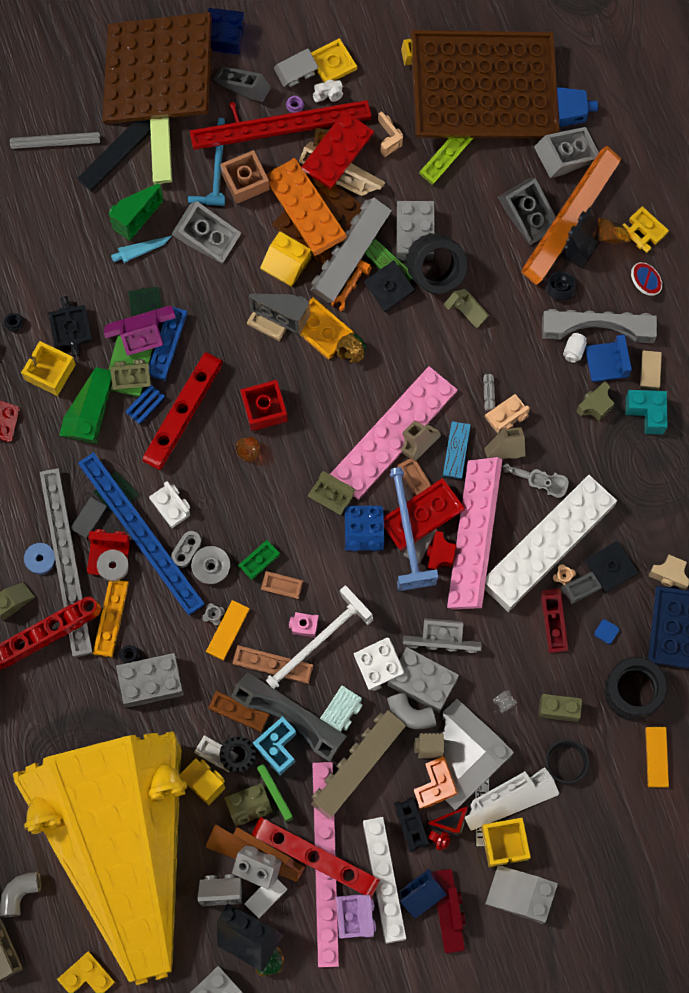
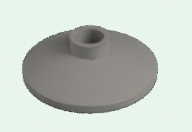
(207, 556)

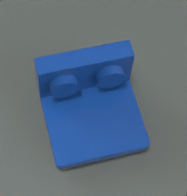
(608, 360)

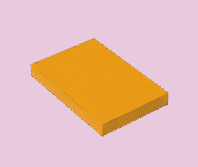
(323, 329)

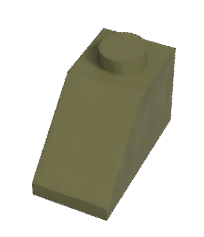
(14, 599)

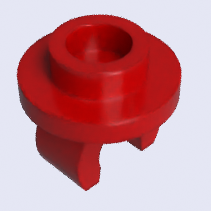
(441, 840)

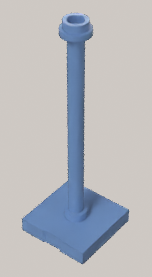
(417, 578)

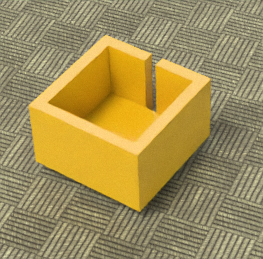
(51, 369)
(505, 841)

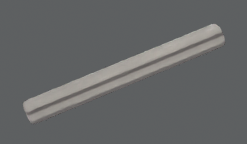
(55, 140)

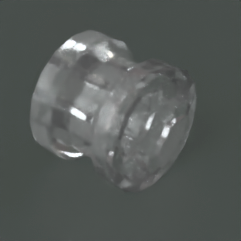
(505, 701)

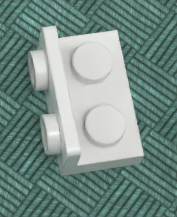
(170, 505)

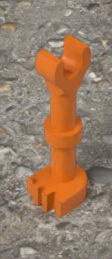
(362, 267)

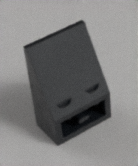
(583, 239)

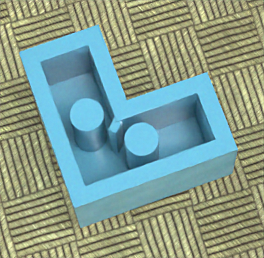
(271, 745)

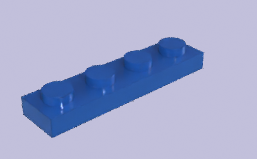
(170, 336)

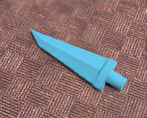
(130, 252)

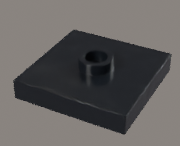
(389, 286)
(611, 566)

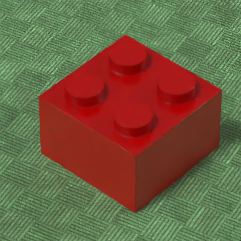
(264, 405)

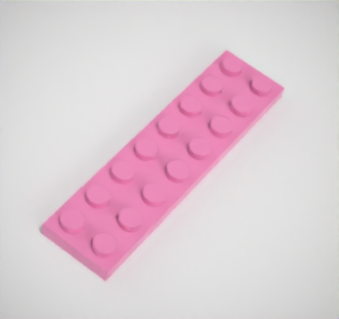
(383, 442)
(474, 534)

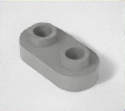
(185, 549)

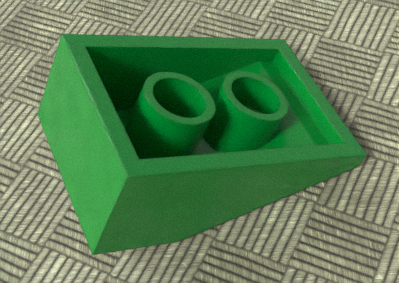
(135, 210)

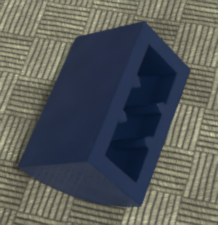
(421, 893)

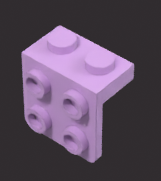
(355, 916)

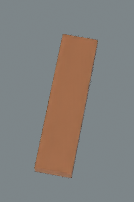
(270, 664)

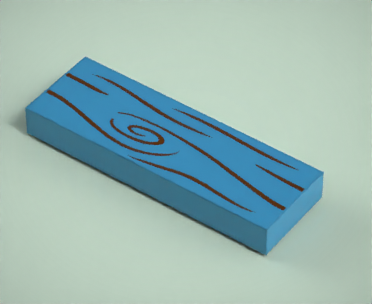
(456, 450)

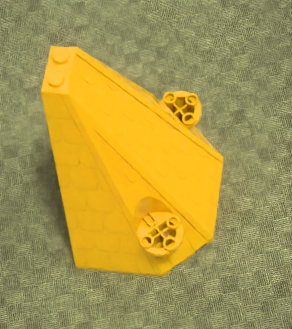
(116, 835)

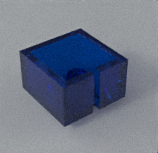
(227, 30)

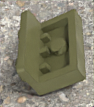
(332, 493)
(248, 804)

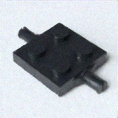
(70, 326)

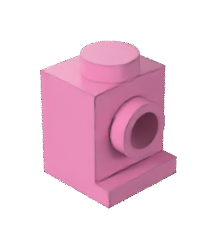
(306, 631)

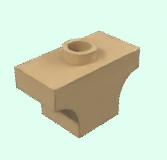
(671, 573)

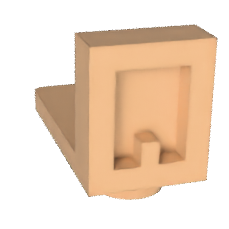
(395, 140)

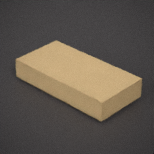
(266, 326)
(650, 370)

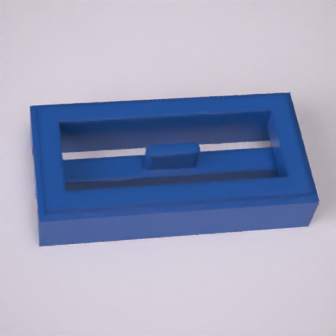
(144, 395)

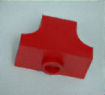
(440, 553)

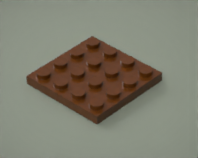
(341, 206)

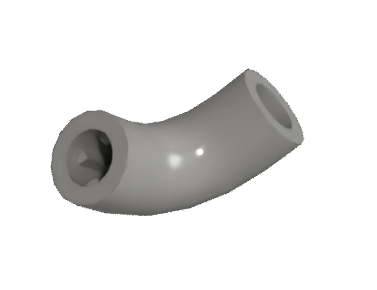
(411, 717)
(16, 890)

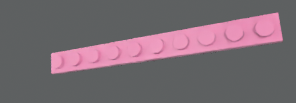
(325, 886)

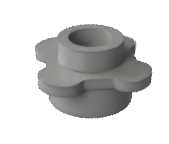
(211, 608)

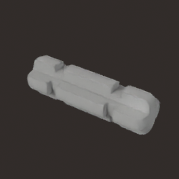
(489, 394)

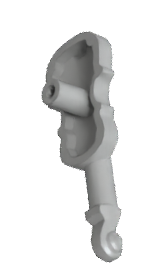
(555, 484)

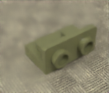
(130, 375)

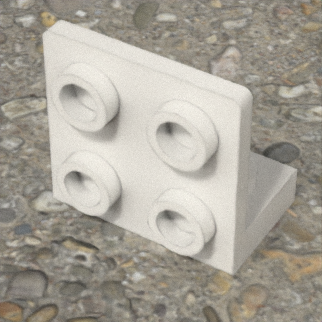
(378, 663)

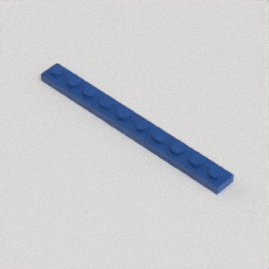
(141, 534)

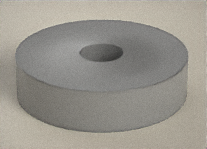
(116, 573)

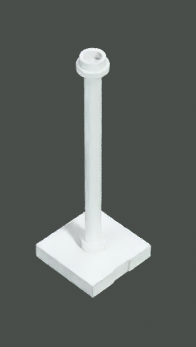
(354, 607)

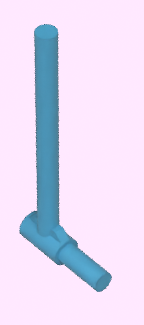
(215, 198)

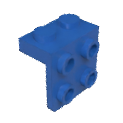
(364, 528)

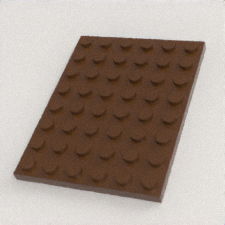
(484, 84)

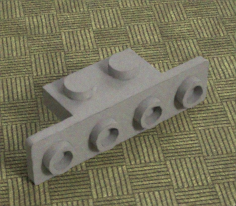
(444, 635)

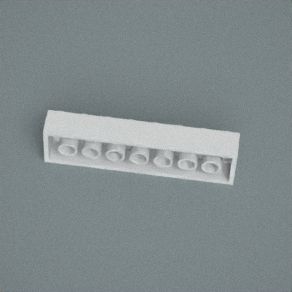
(548, 543)

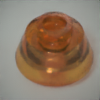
(247, 448)

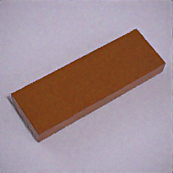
(233, 710)

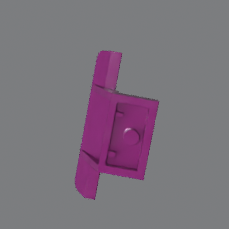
(140, 331)

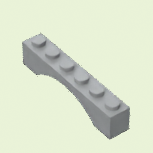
(637, 327)

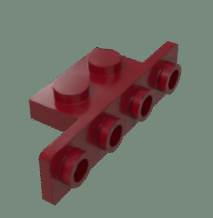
(449, 913)

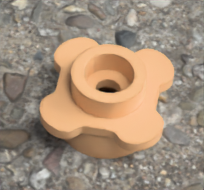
(564, 570)

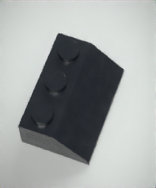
(246, 937)

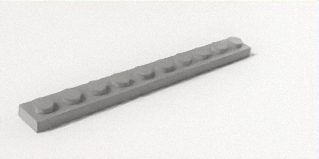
(64, 555)

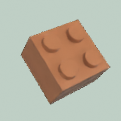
(244, 177)

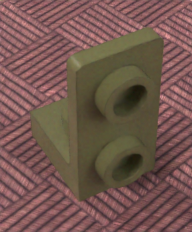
(468, 306)

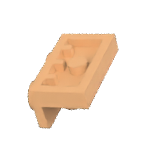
(507, 414)

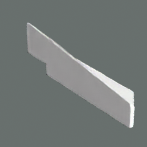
(511, 798)

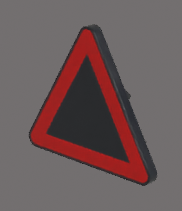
(452, 822)

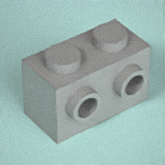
(295, 68)
(257, 867)

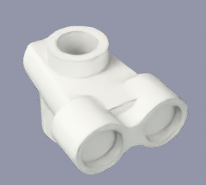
(329, 89)

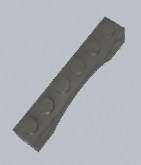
(258, 695)

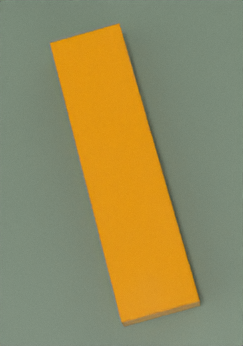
(111, 618)

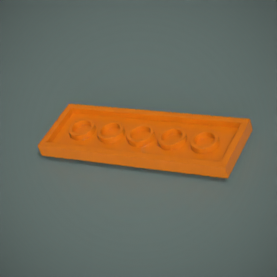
(305, 207)

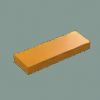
(227, 630)
(656, 757)

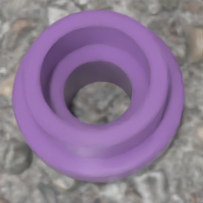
(294, 100)

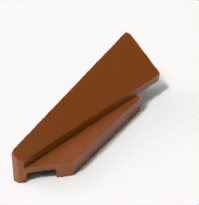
(231, 844)

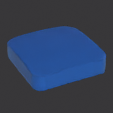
(606, 631)

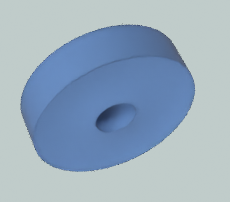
(33, 553)

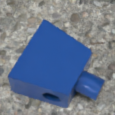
(573, 106)

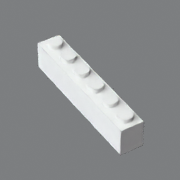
(386, 890)

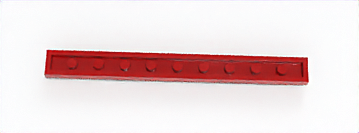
(276, 125)

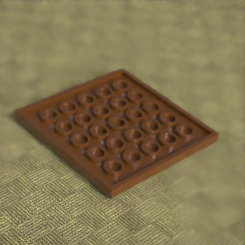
(157, 68)

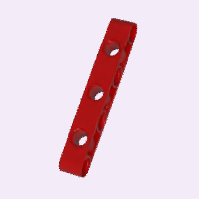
(175, 422)
(42, 634)
(327, 863)

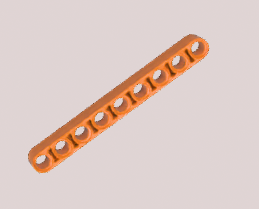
(579, 201)

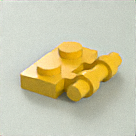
(648, 226)

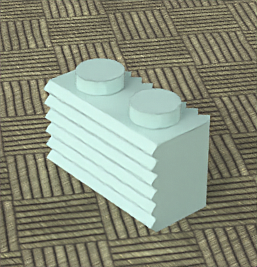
(342, 709)

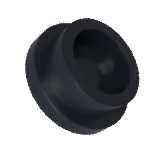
(13, 317)
(129, 648)

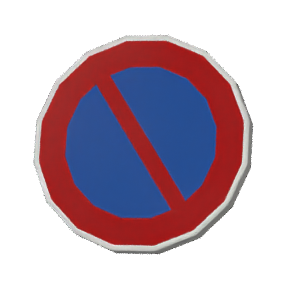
(646, 279)

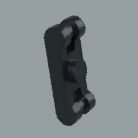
(411, 824)

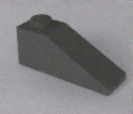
(243, 82)

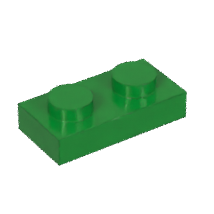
(259, 560)

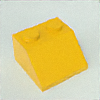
(286, 259)

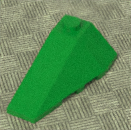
(87, 411)

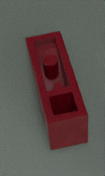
(554, 620)

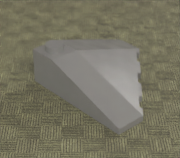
(470, 751)

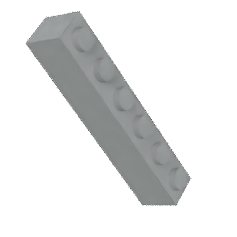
(350, 250)

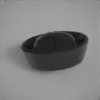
(561, 285)

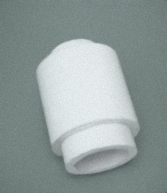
(575, 347)

